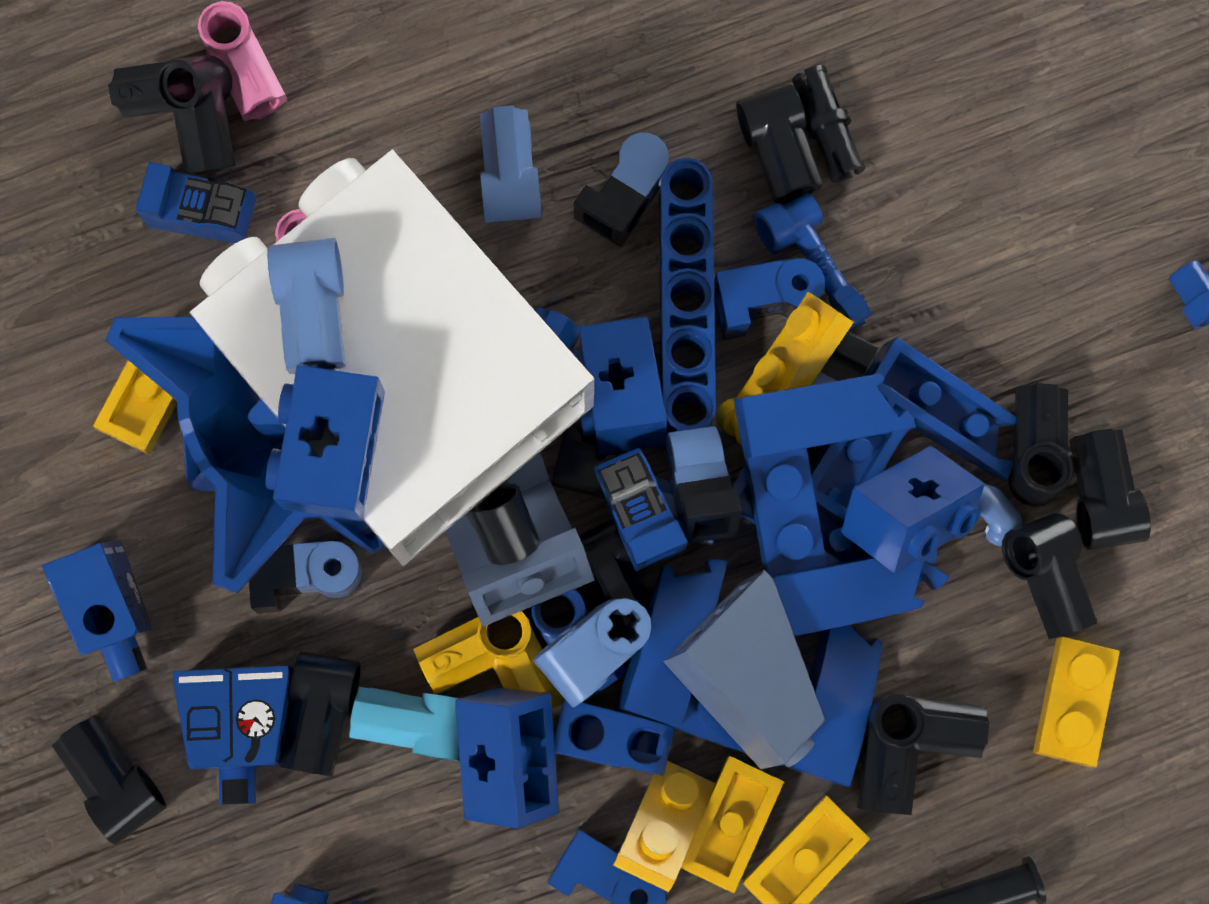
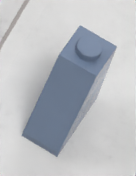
(752, 674)

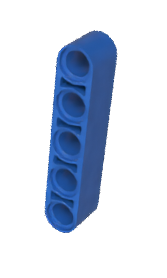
(691, 274)

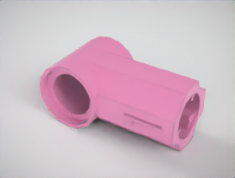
(253, 80)

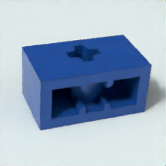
(636, 413)
(339, 479)
(913, 509)
(507, 757)

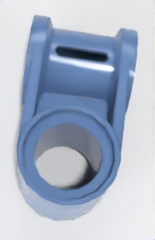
(585, 654)

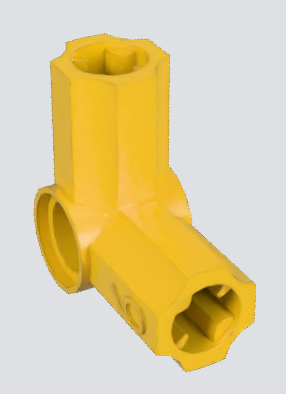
(469, 652)

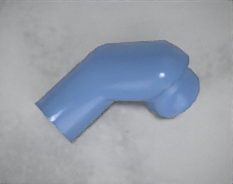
(998, 514)

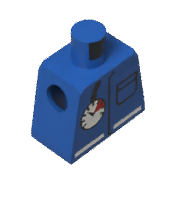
(88, 583)
(234, 723)

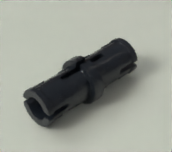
(828, 123)

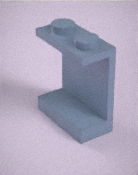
(546, 573)

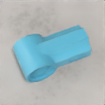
(407, 721)

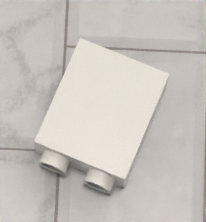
(459, 351)

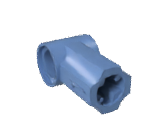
(509, 177)
(306, 286)

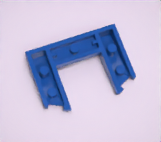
(942, 411)
(774, 443)
(840, 675)

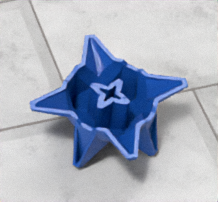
(224, 443)

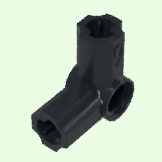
(197, 113)
(930, 726)

